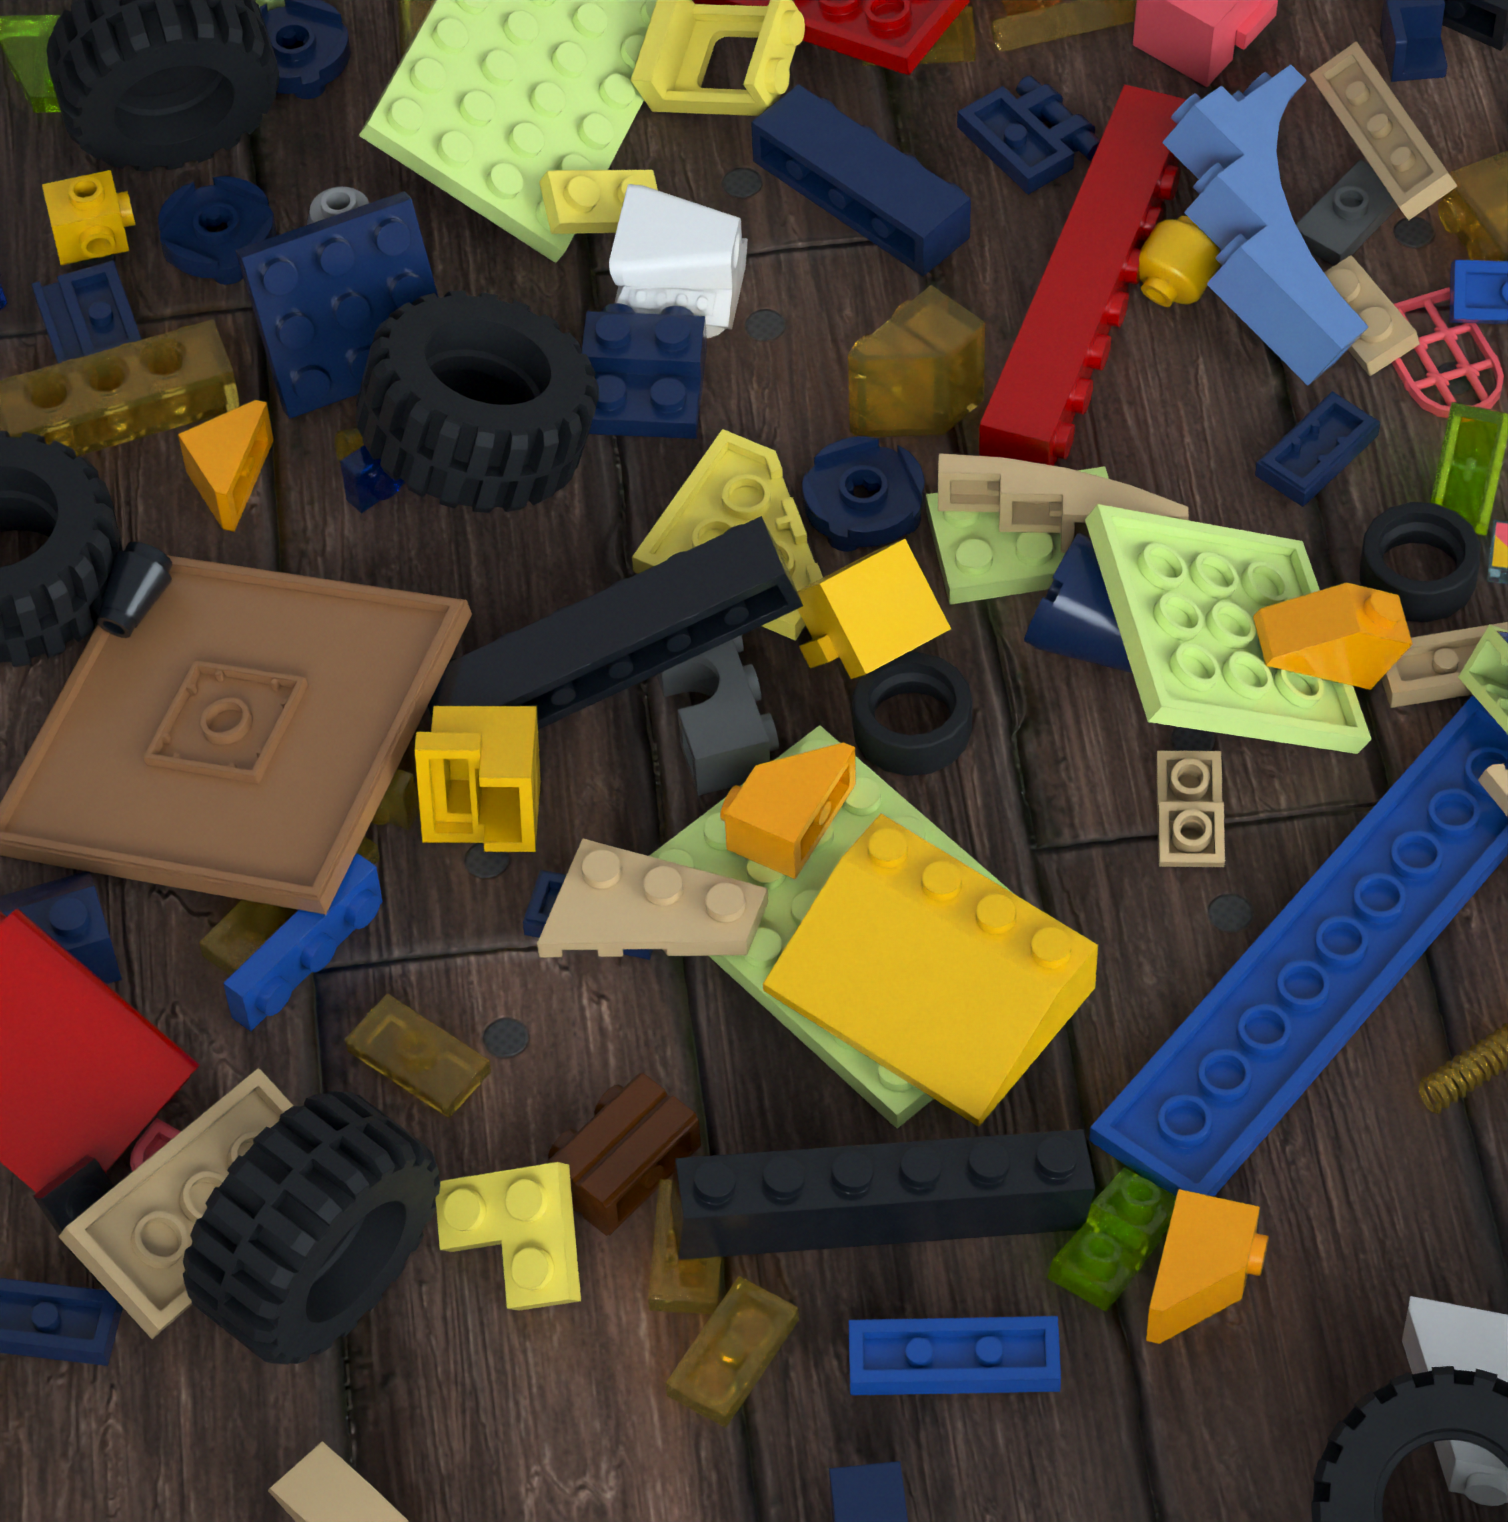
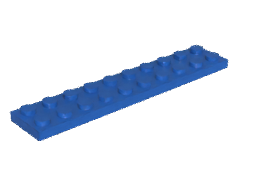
(1316, 969)

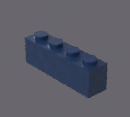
(861, 179)

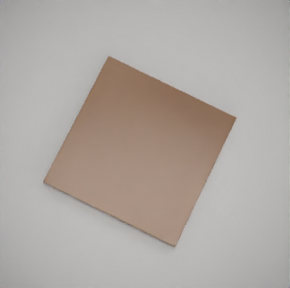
(233, 734)

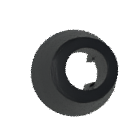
(133, 587)

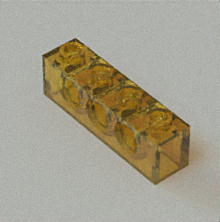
(123, 391)

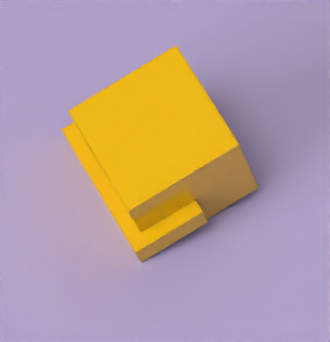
(870, 611)
(480, 777)

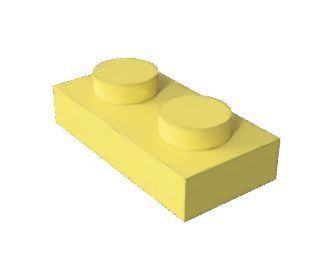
(588, 198)

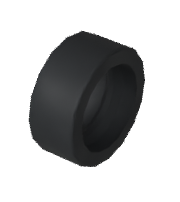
(1422, 525)
(918, 752)

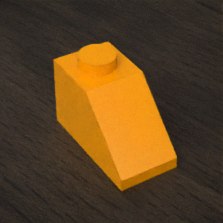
(1335, 634)
(788, 806)
(1204, 1262)

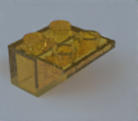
(917, 369)

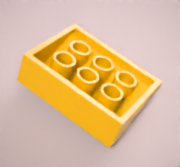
(933, 969)

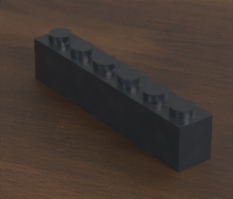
(629, 629)
(881, 1194)

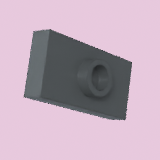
(1347, 214)

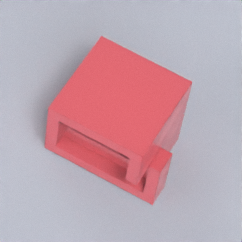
(1199, 34)

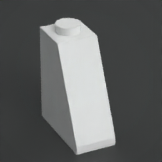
(1468, 1340)

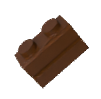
(625, 1150)

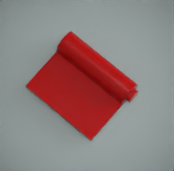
(74, 1060)

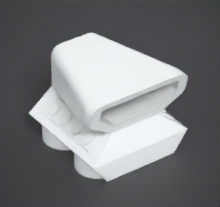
(678, 256)

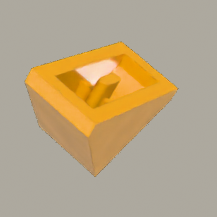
(227, 457)

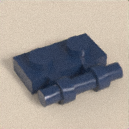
(1019, 142)

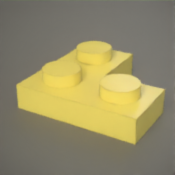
(531, 1218)

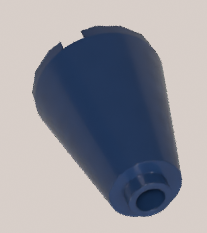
(1077, 612)

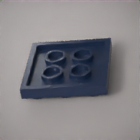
(328, 291)

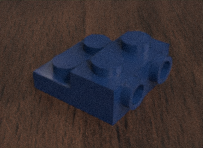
(646, 370)

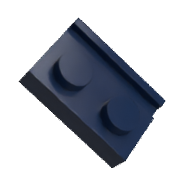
(86, 312)

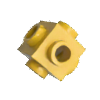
(88, 217)

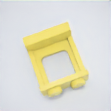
(682, 43)

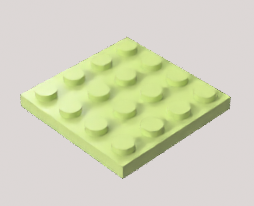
(1190, 634)

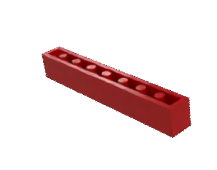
(1084, 285)

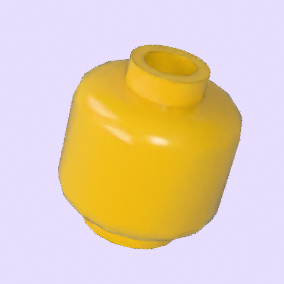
(1177, 262)

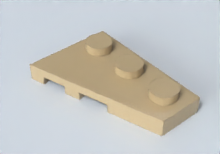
(643, 902)

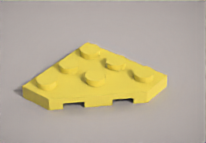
(727, 489)

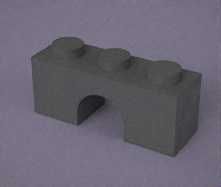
(726, 732)

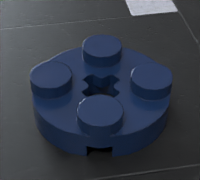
(324, 51)
(213, 254)
(868, 521)

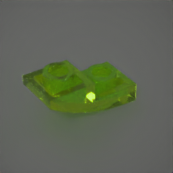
(1115, 1240)

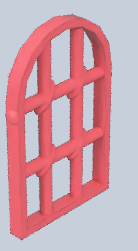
(1463, 367)

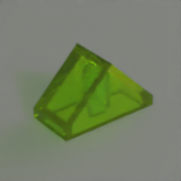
(1471, 463)

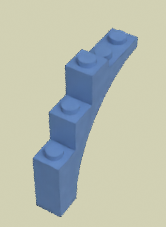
(1244, 211)

